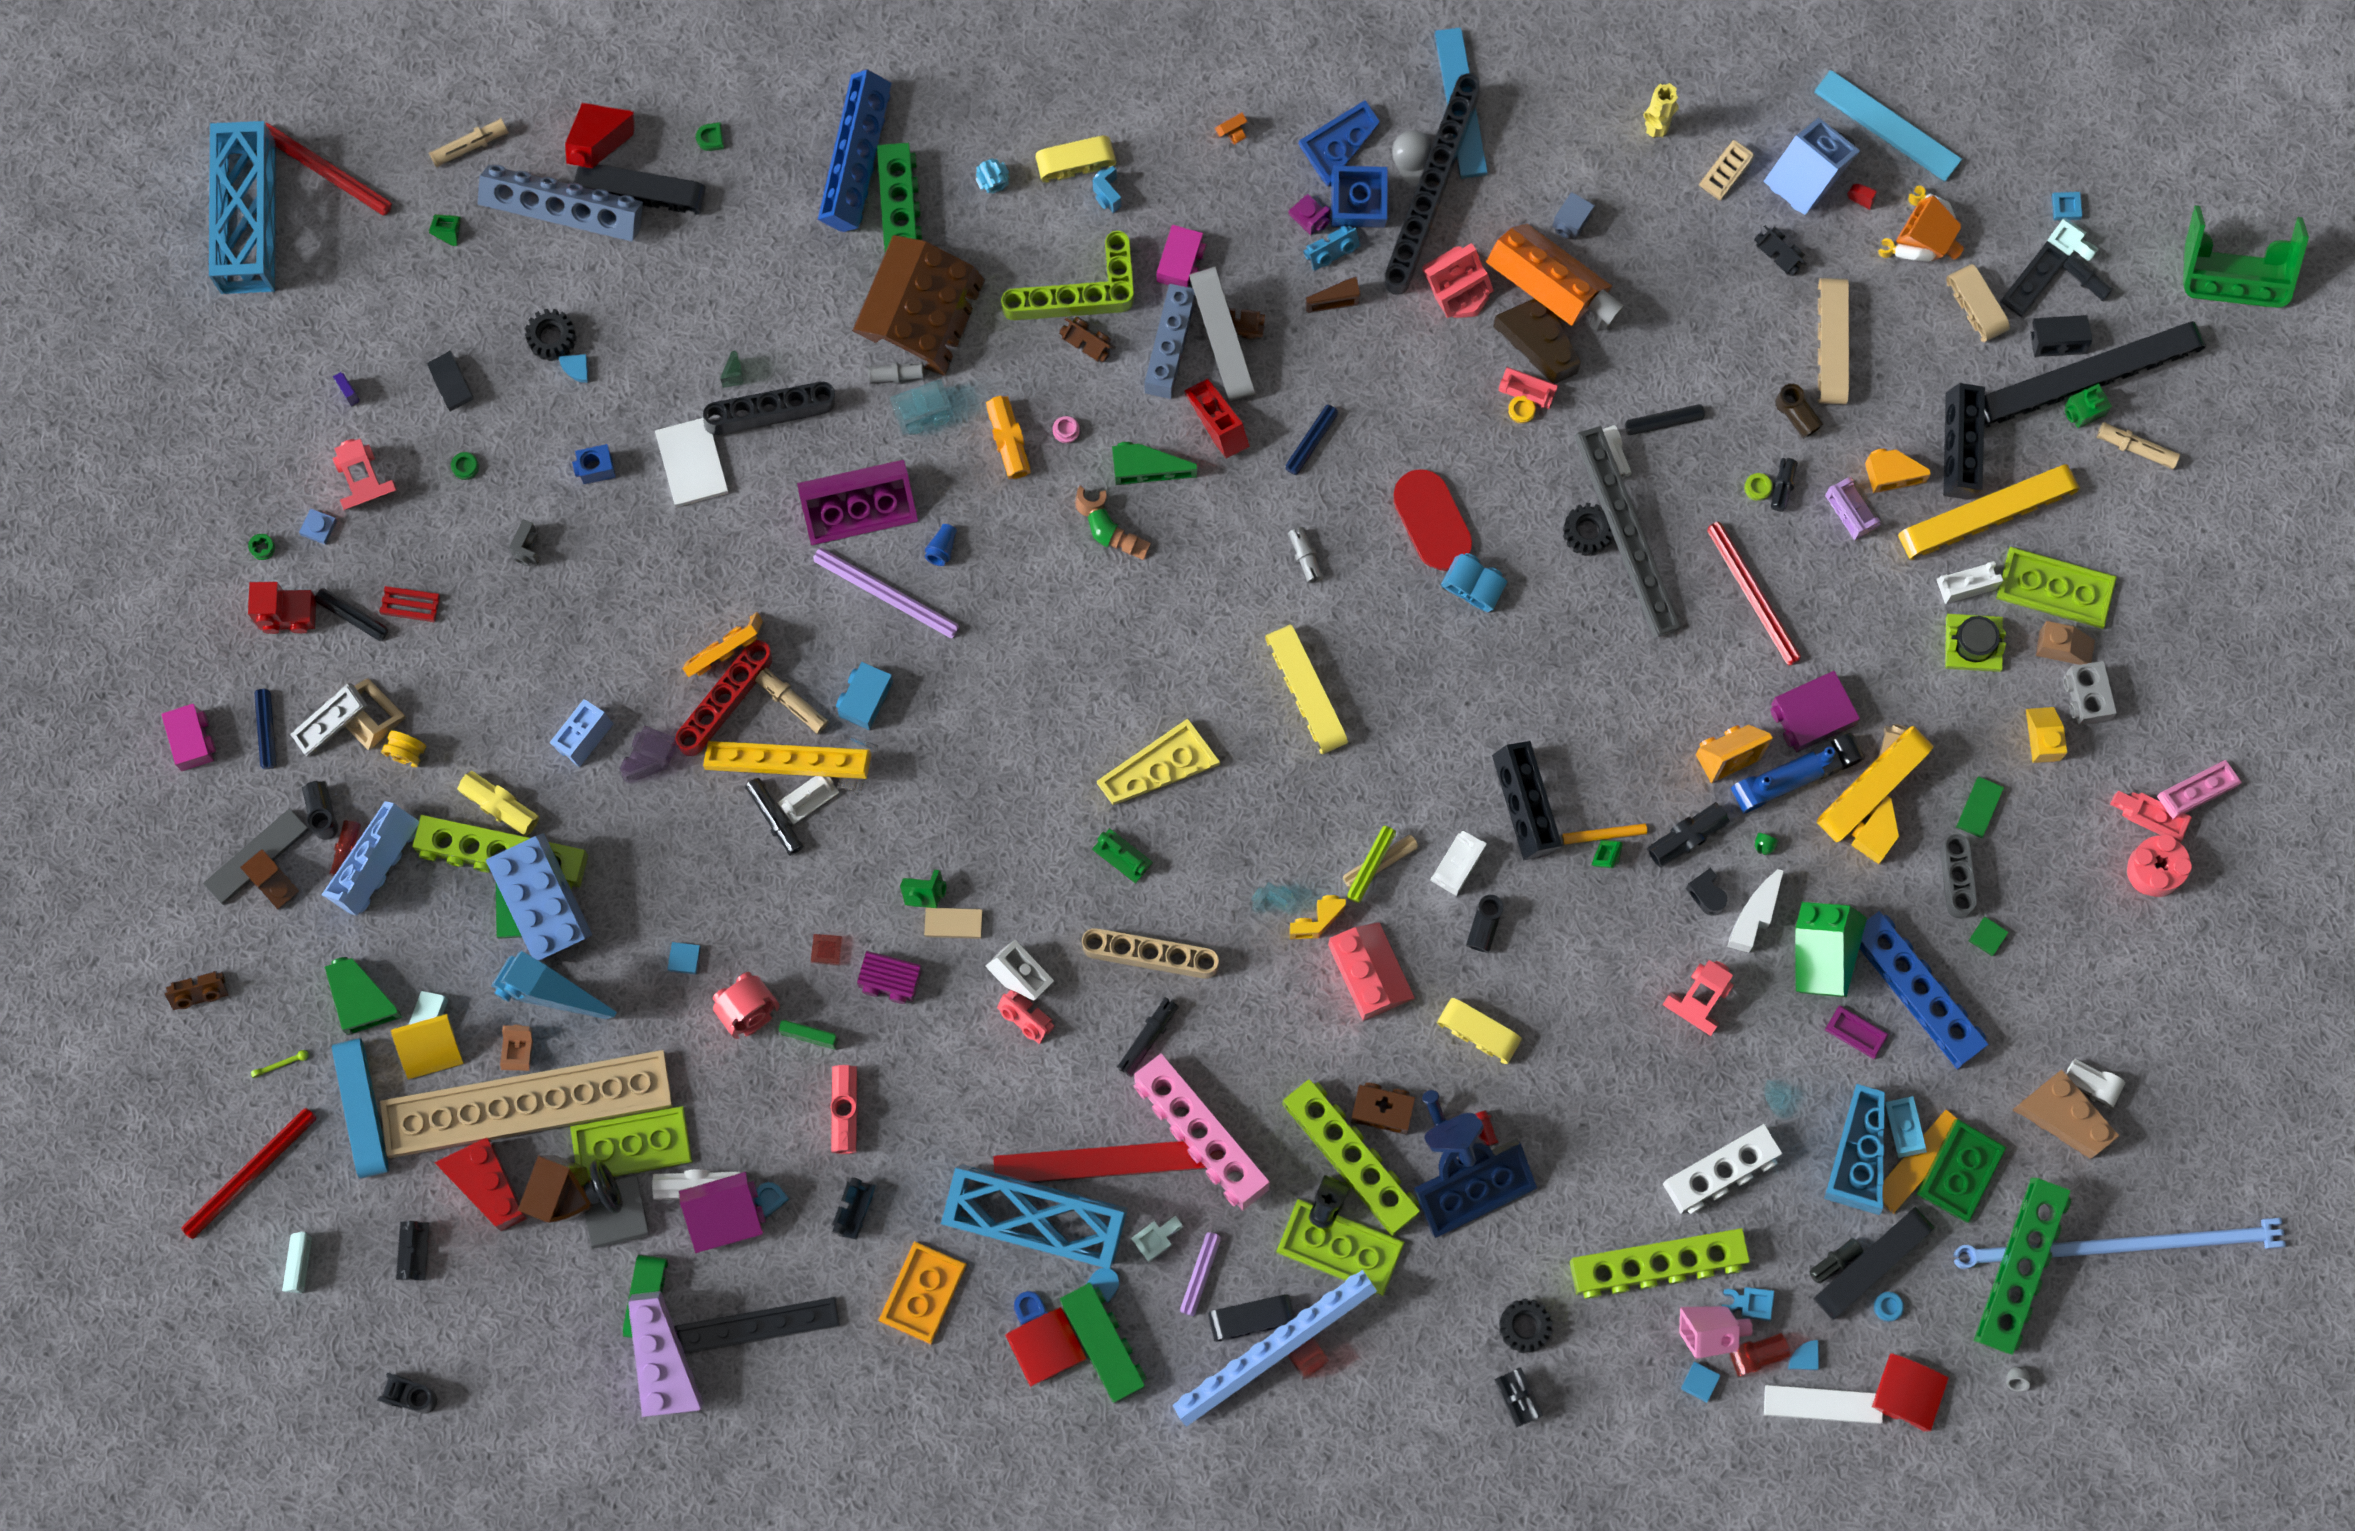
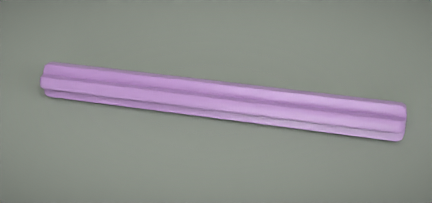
(886, 592)

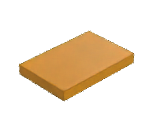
(922, 1292)

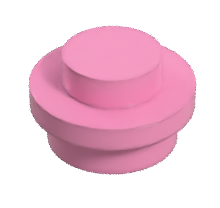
(1066, 429)

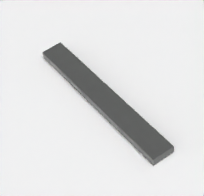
(1627, 532)

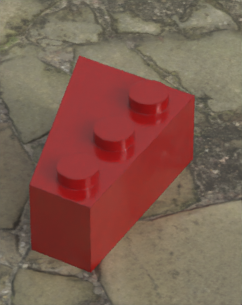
(484, 1182)

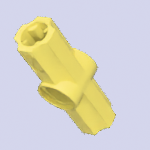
(1661, 110)
(498, 803)

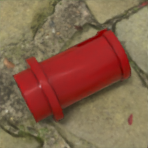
(1487, 1134)

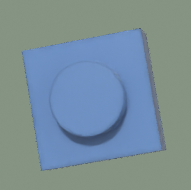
(318, 526)

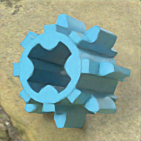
(992, 176)

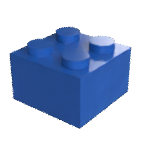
(1359, 196)

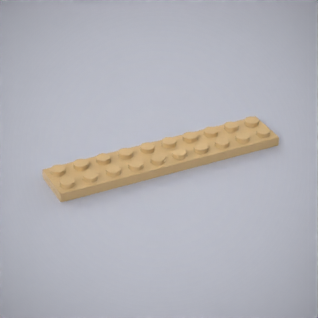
(526, 1104)

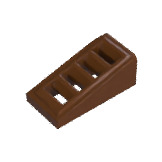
(1337, 296)

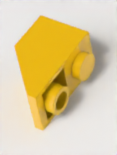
(1879, 833)

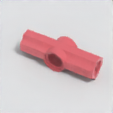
(844, 1127)

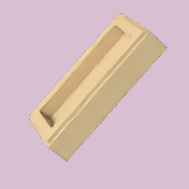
(953, 923)

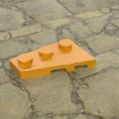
(701, 662)

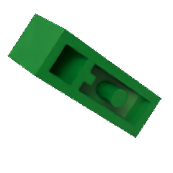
(1144, 464)

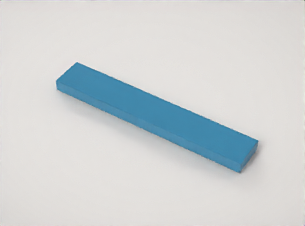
(1454, 64)

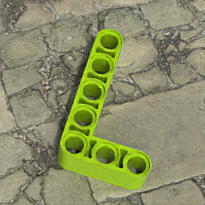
(1079, 292)

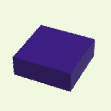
(346, 389)

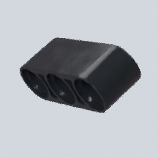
(1250, 1317)

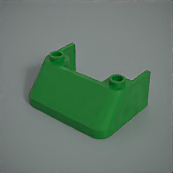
(2240, 277)

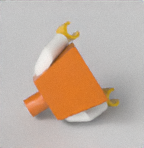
(1928, 231)

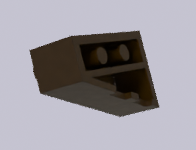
(1540, 337)

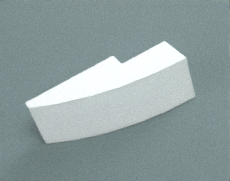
(1756, 913)

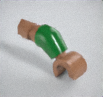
(1105, 530)

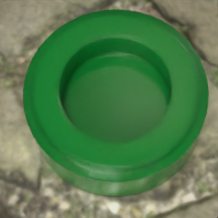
(464, 465)

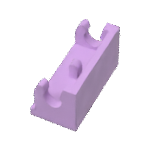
(1851, 508)

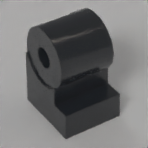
(1707, 896)

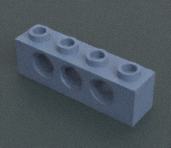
(1170, 341)

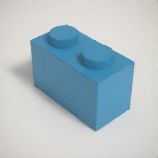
(864, 696)

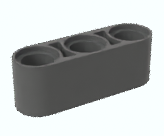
(1963, 864)

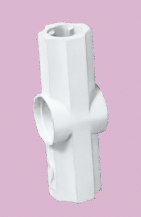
(668, 1185)

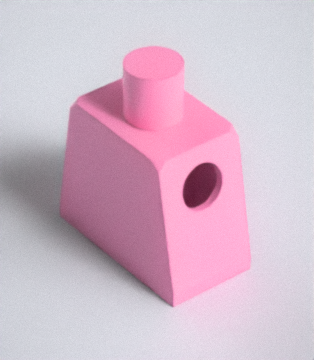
(1712, 1330)

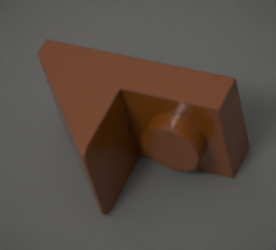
(269, 879)

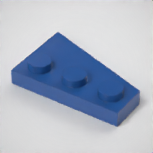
(1339, 139)

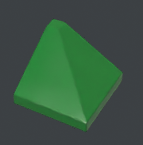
(446, 231)

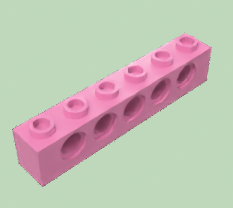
(1161, 1073)

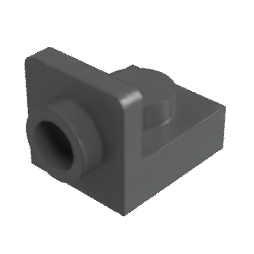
(524, 539)

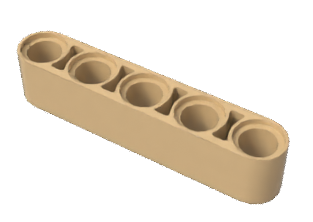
(1834, 338)
(1139, 944)

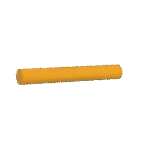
(1605, 833)

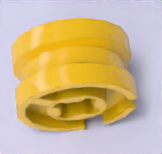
(403, 748)

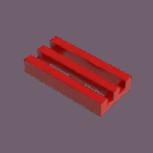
(386, 600)

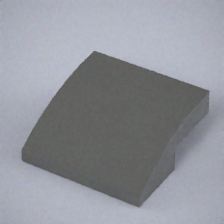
(630, 1223)

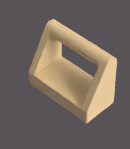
(363, 725)

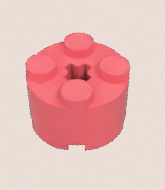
(2162, 851)
(745, 1005)

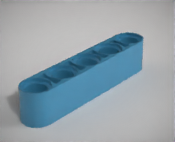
(360, 1108)

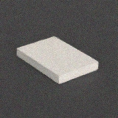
(691, 462)

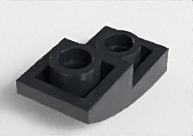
(450, 381)

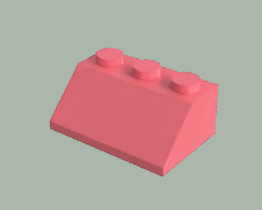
(1370, 969)

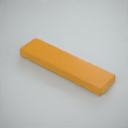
(1914, 1168)

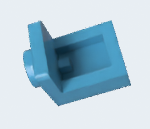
(1106, 194)

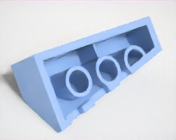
(371, 858)

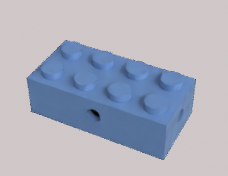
(539, 897)

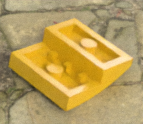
(427, 1046)

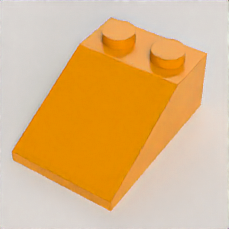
(1733, 751)

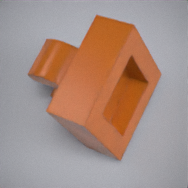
(1232, 128)

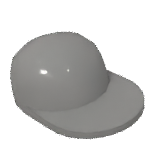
(1410, 155)

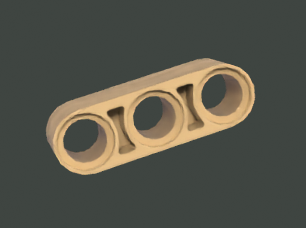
(1979, 302)

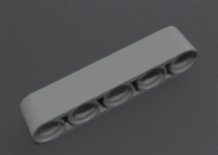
(1222, 334)

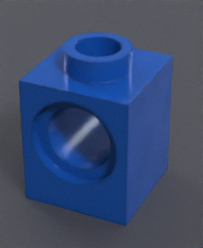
(600, 454)

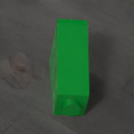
(357, 997)

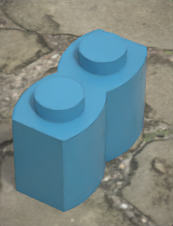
(1474, 582)

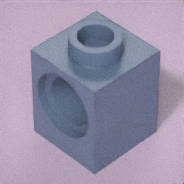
(1572, 216)

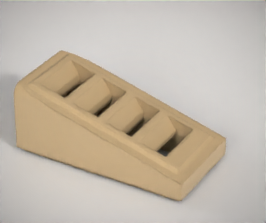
(1739, 152)

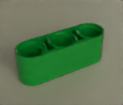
(646, 1279)

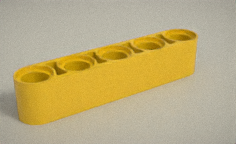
(1874, 783)

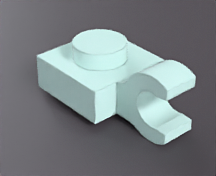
(2070, 238)
(1154, 1240)

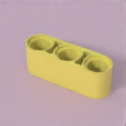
(1075, 157)
(1481, 1030)

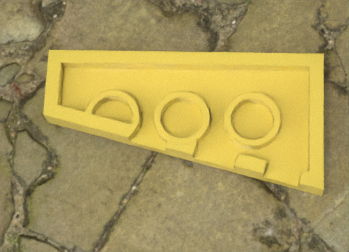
(1161, 763)

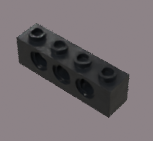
(1964, 441)
(1527, 800)

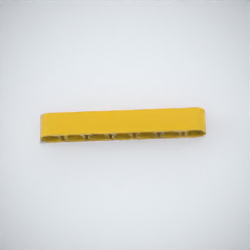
(1988, 510)

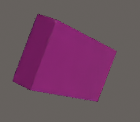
(1856, 1032)

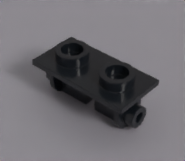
(1773, 242)
(858, 1197)
(412, 1251)

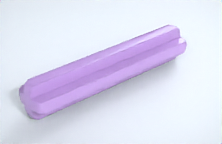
(1200, 1274)

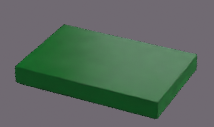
(1961, 1171)

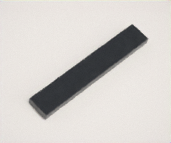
(758, 1325)

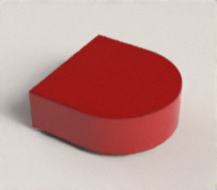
(1862, 195)

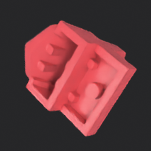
(1459, 282)

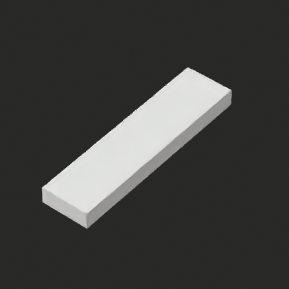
(1821, 1404)

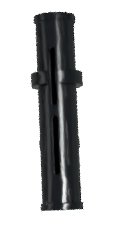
(791, 842)
(1147, 1037)

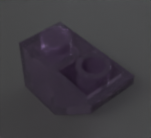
(650, 755)

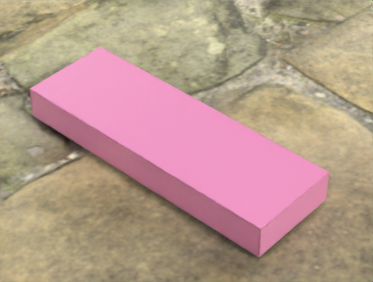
(2199, 789)

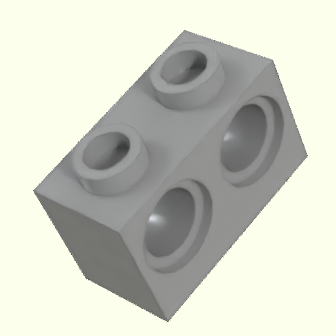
(2097, 693)

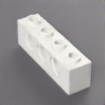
(1757, 1142)

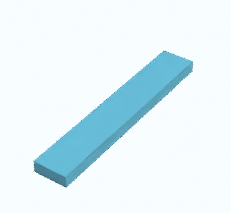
(1887, 125)

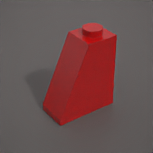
(597, 134)

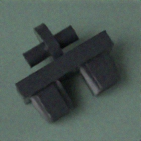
(1518, 1397)

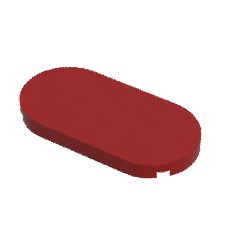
(1431, 518)

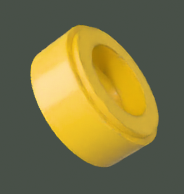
(1521, 409)

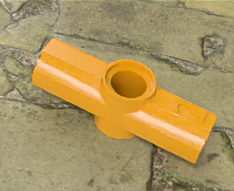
(1008, 437)

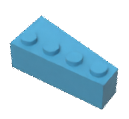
(1858, 1164)

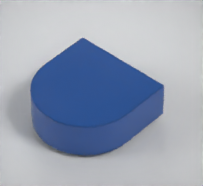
(1028, 1307)

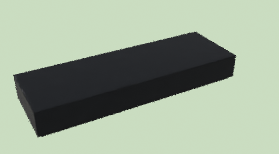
(2034, 279)

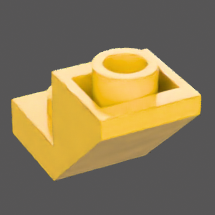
(1327, 912)

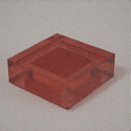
(826, 949)

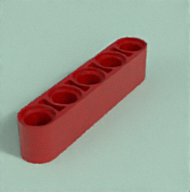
(722, 711)

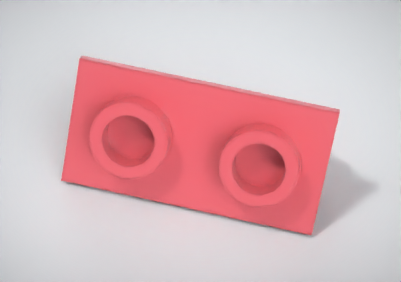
(1537, 390)
(1033, 1025)

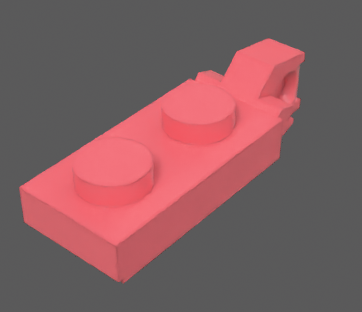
(2151, 814)

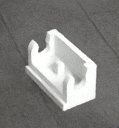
(1969, 583)
(1458, 862)

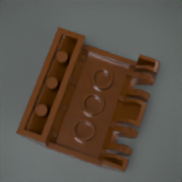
(920, 301)

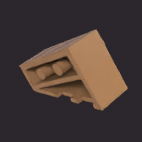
(2068, 1115)

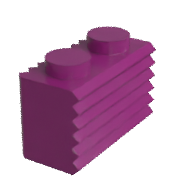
(889, 977)

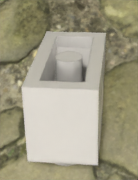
(1019, 971)

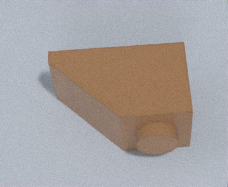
(2064, 644)

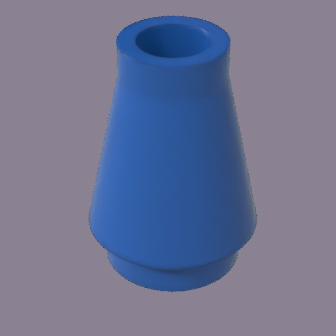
(940, 547)

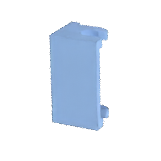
(582, 732)

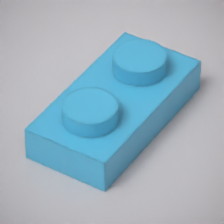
(1905, 1127)

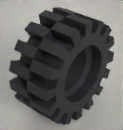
(544, 321)
(1582, 544)
(1542, 1320)

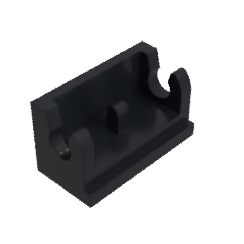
(2061, 336)

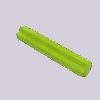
(1371, 864)

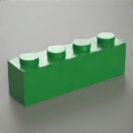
(1102, 1342)

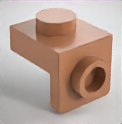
(516, 1048)

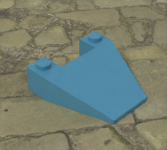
(537, 984)

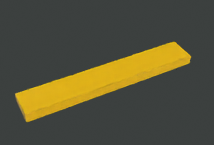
(787, 759)

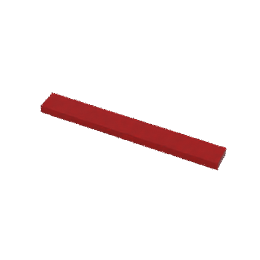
(1099, 1162)

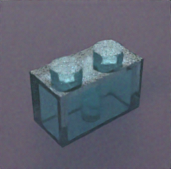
(922, 407)

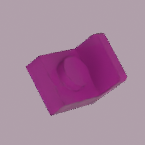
(1310, 214)

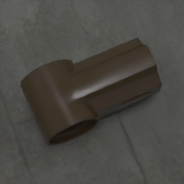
(1800, 412)

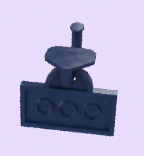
(1475, 1181)

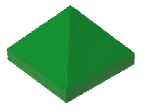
(1607, 854)

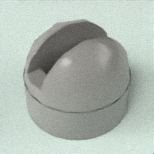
(2021, 1374)

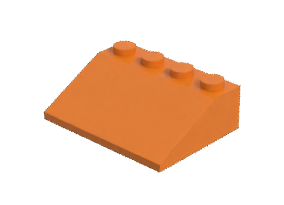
(1546, 272)

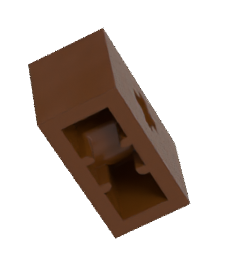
(1394, 1119)

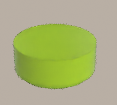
(1758, 486)

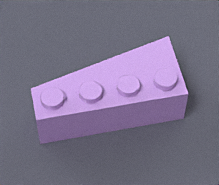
(661, 1366)

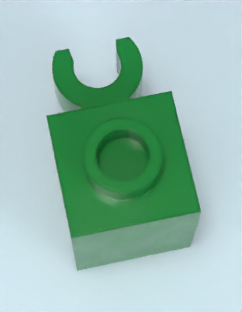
(2087, 406)

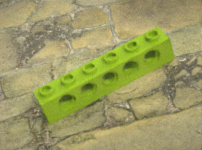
(433, 830)
(1391, 1218)
(1729, 1242)

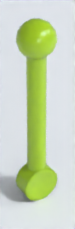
(302, 1055)

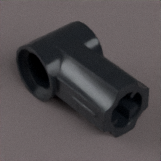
(319, 808)
(1484, 925)

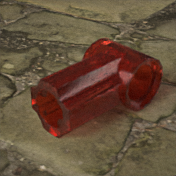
(1758, 1354)

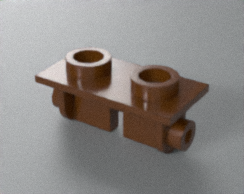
(1249, 324)
(1096, 343)
(185, 994)

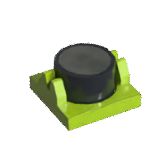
(1974, 640)

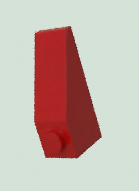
(1218, 418)

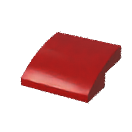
(1045, 1347)
(1910, 1392)

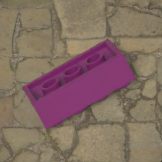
(857, 502)

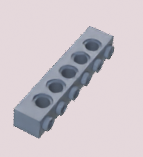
(546, 206)

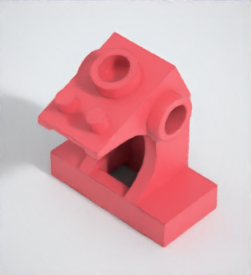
(354, 452)
(1714, 976)

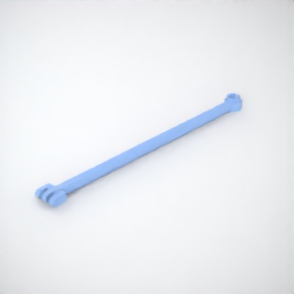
(2139, 1243)

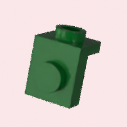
(924, 892)

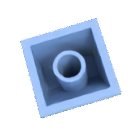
(1811, 165)

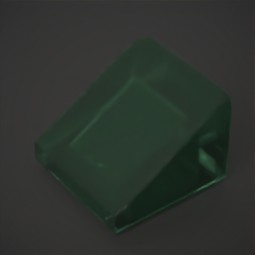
(732, 372)

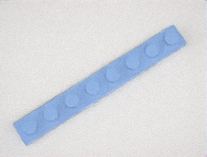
(1274, 1348)

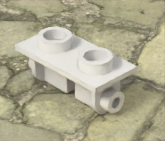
(808, 798)

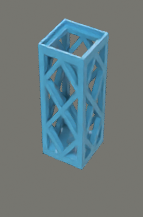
(237, 139)
(1014, 1188)

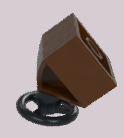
(563, 1192)

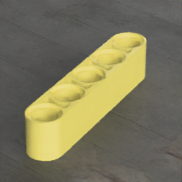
(1307, 688)

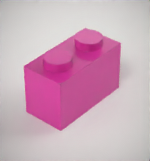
(1180, 256)
(188, 737)

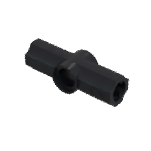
(1688, 834)

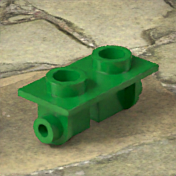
(1122, 855)

